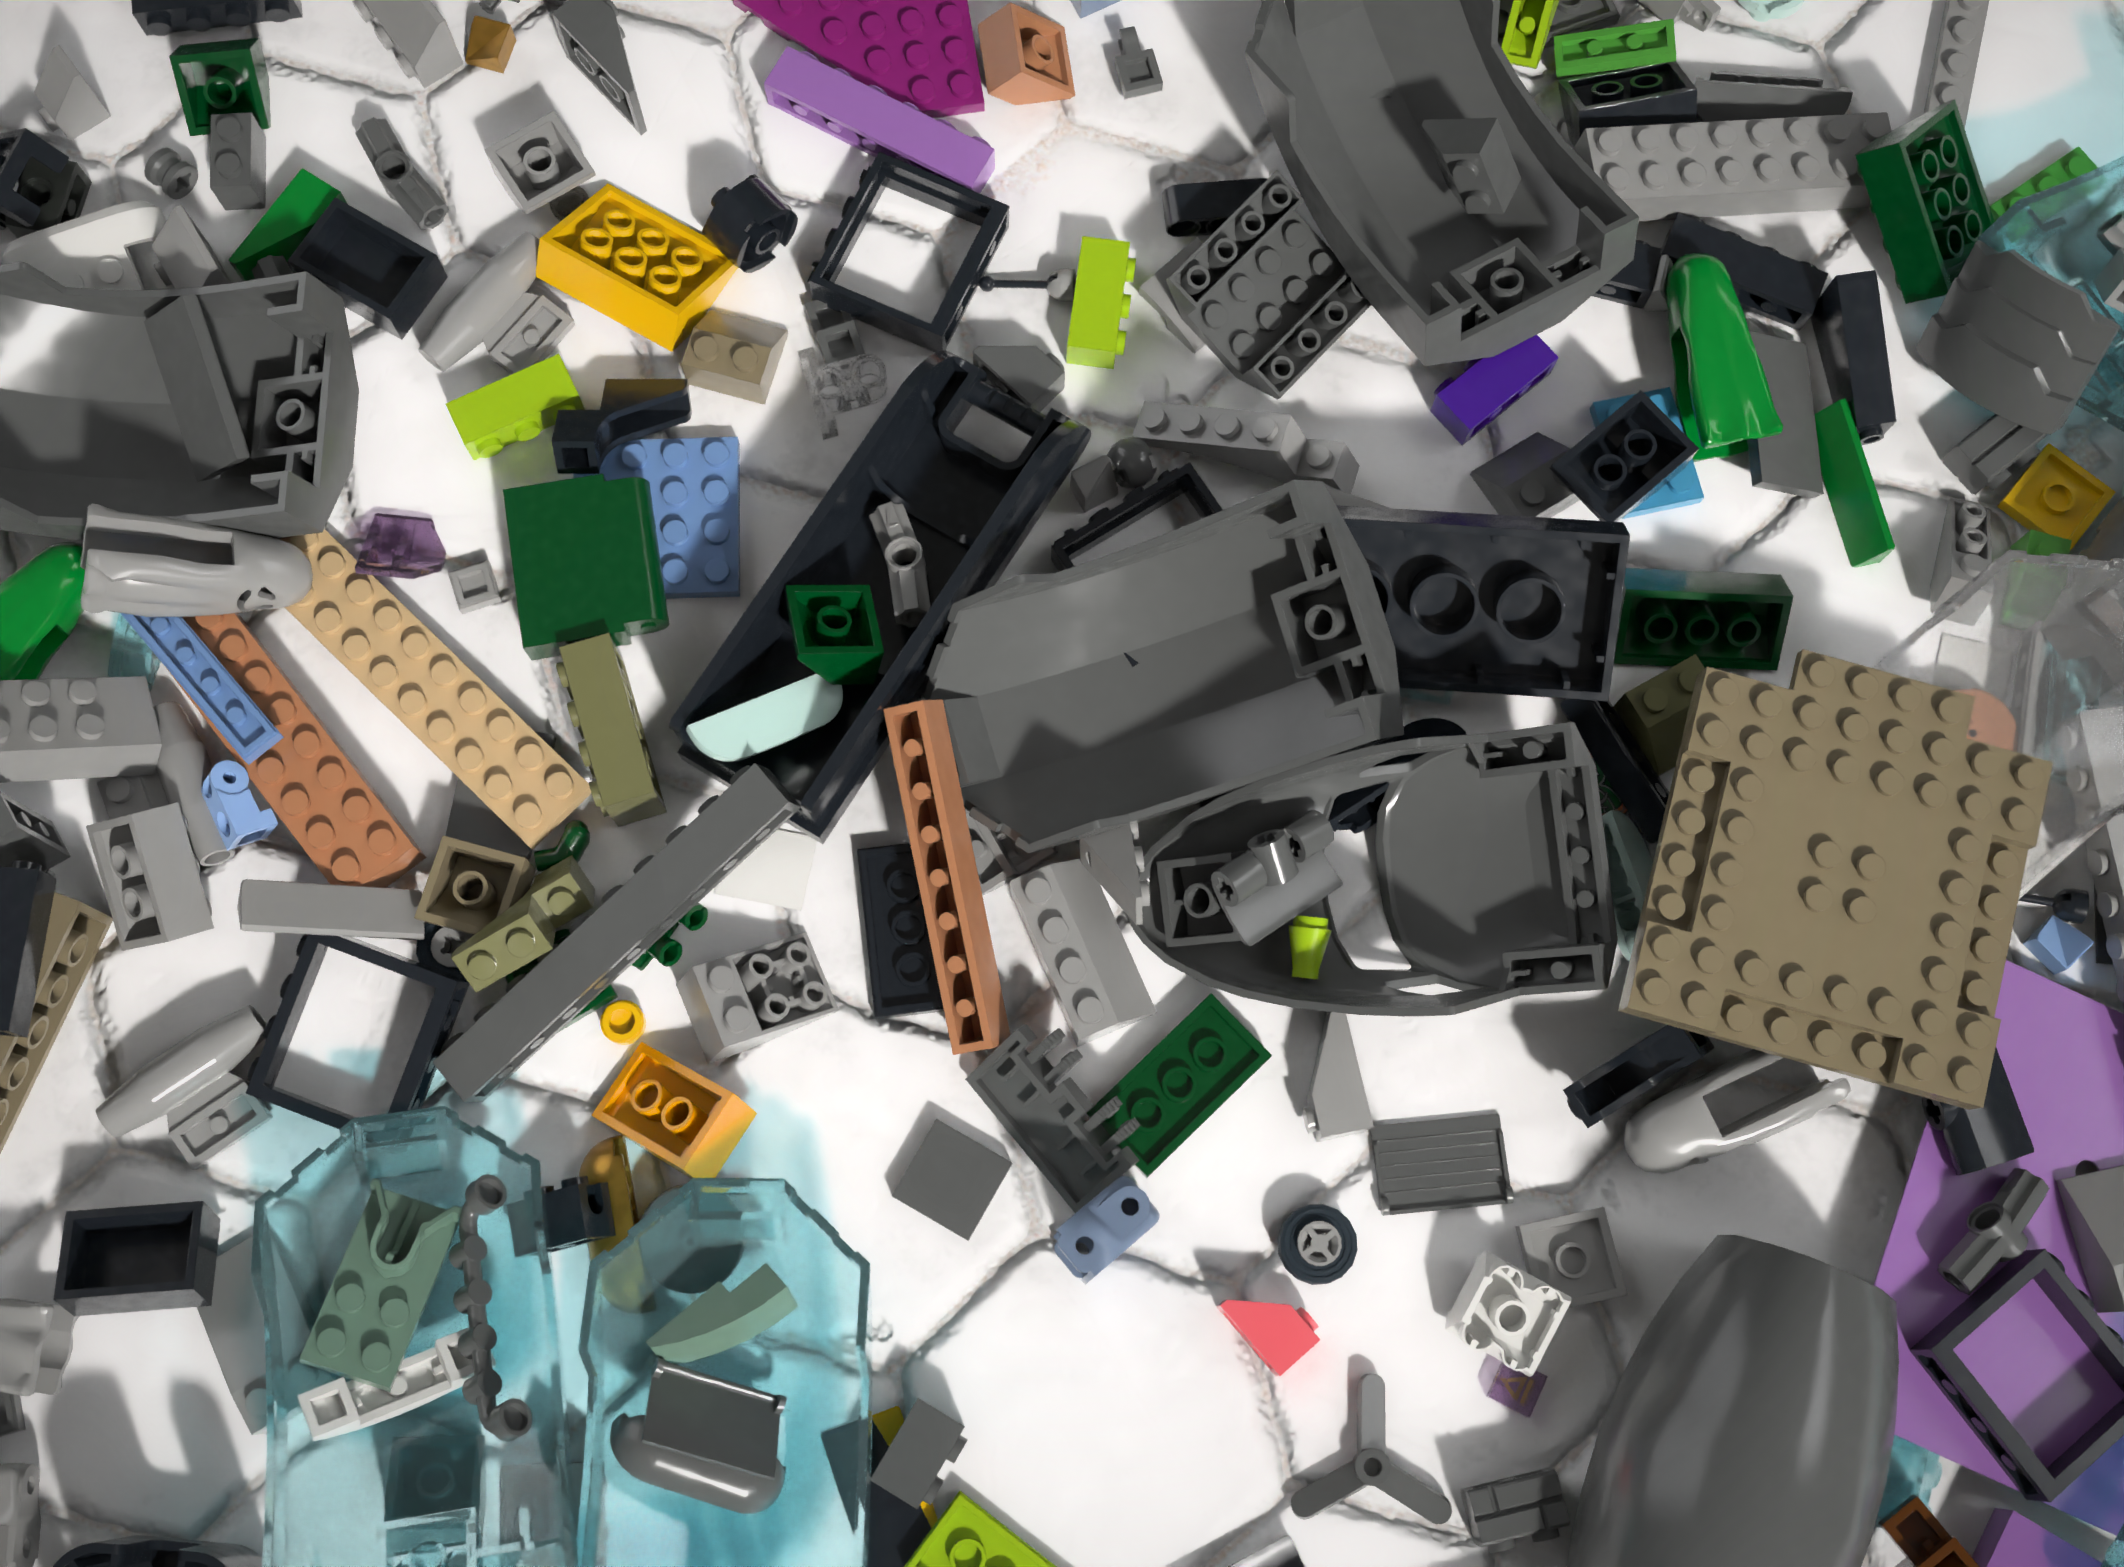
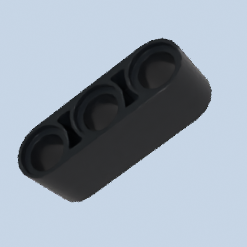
(1204, 206)

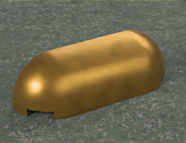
(610, 1163)

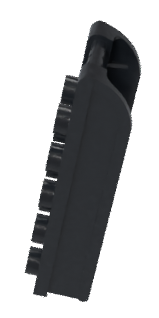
(970, 523)

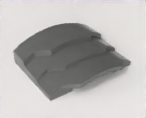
(2016, 339)

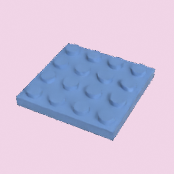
(693, 508)

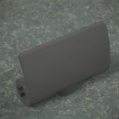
(1277, 877)

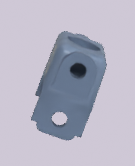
(1106, 1227)

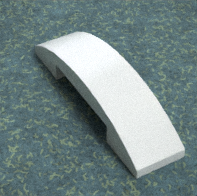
(352, 1405)

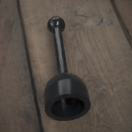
(2068, 904)

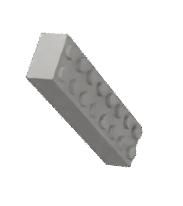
(1735, 164)

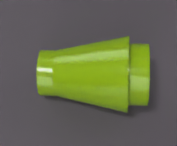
(1308, 944)

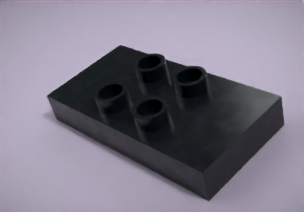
(1497, 599)

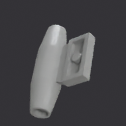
(501, 313)
(177, 778)
(195, 1089)

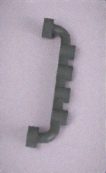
(513, 1416)

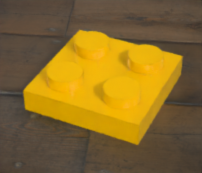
(2056, 496)

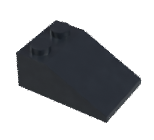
(1625, 459)

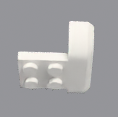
(92, 247)

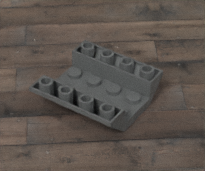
(1267, 291)

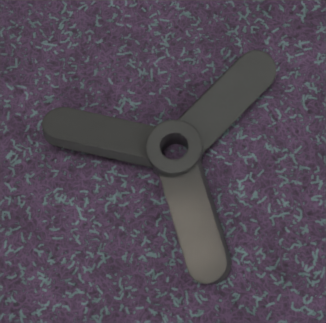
(1389, 1477)

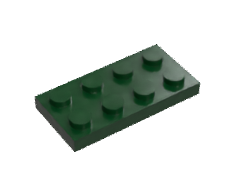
(1183, 1082)

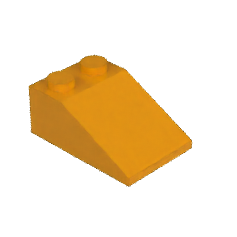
(675, 1113)

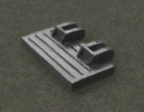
(1049, 1117)

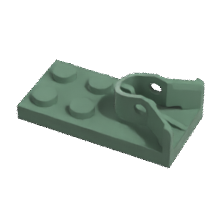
(381, 1288)

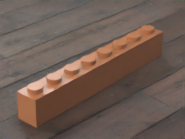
(947, 875)

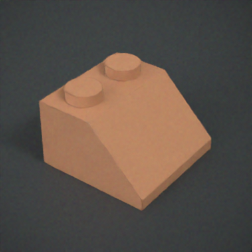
(1025, 57)

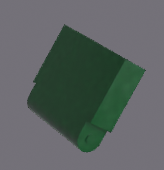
(584, 562)

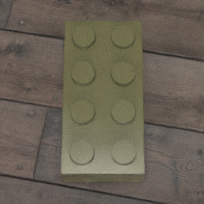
(612, 730)

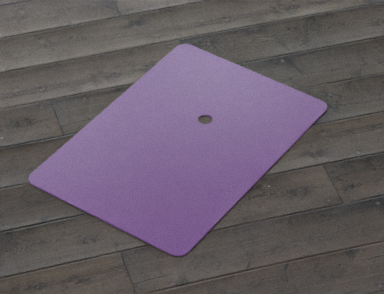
(2069, 1086)

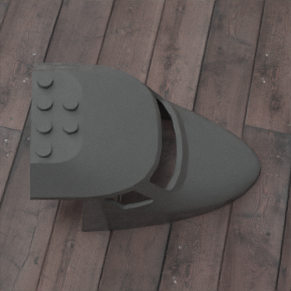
(1481, 868)

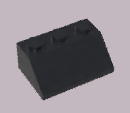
(1628, 98)

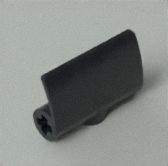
(1985, 1134)

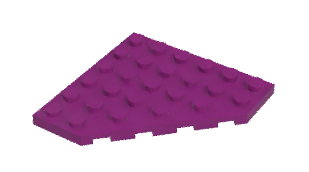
(905, 47)

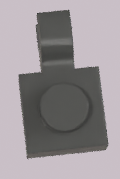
(1136, 68)

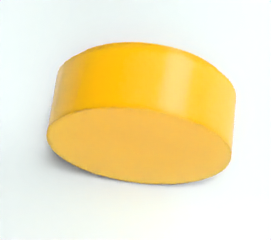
(623, 1022)

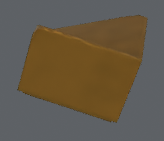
(490, 44)

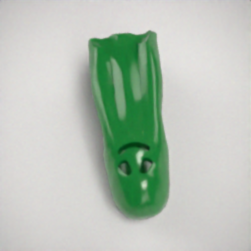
(1715, 363)
(39, 610)

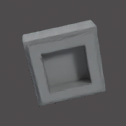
(475, 587)

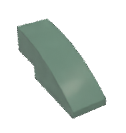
(724, 1318)

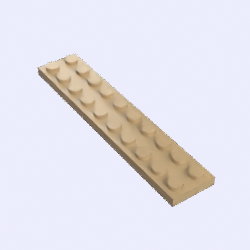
(435, 694)

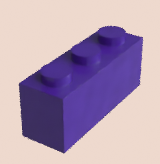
(1491, 387)

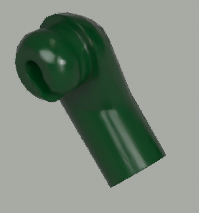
(572, 842)

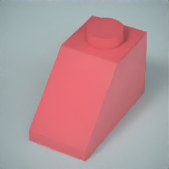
(1272, 1331)

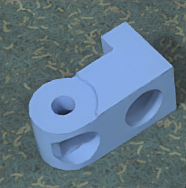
(234, 806)

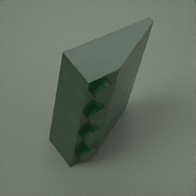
(1926, 200)

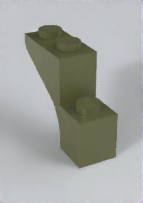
(527, 926)

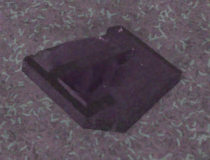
(401, 547)

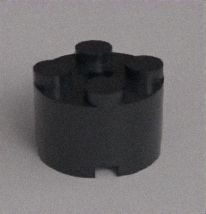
(749, 223)

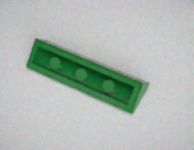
(1851, 487)

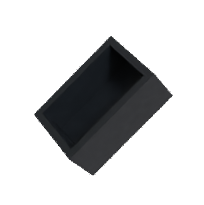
(370, 267)
(137, 1258)

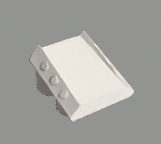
(1507, 1313)

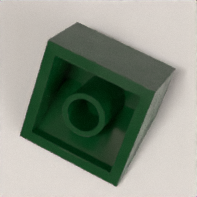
(221, 80)
(836, 631)

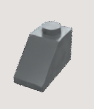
(1022, 373)

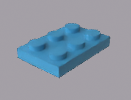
(1685, 486)

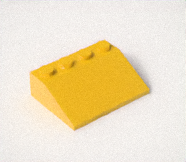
(634, 266)

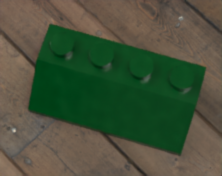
(1716, 615)

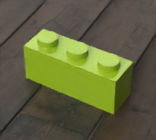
(1100, 302)
(514, 407)

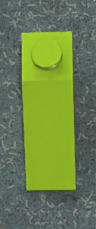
(1528, 31)

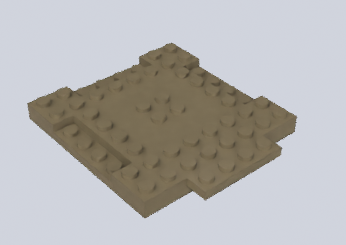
(1839, 877)

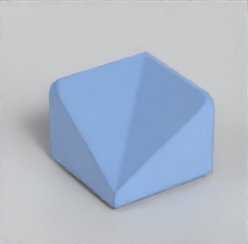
(2057, 944)

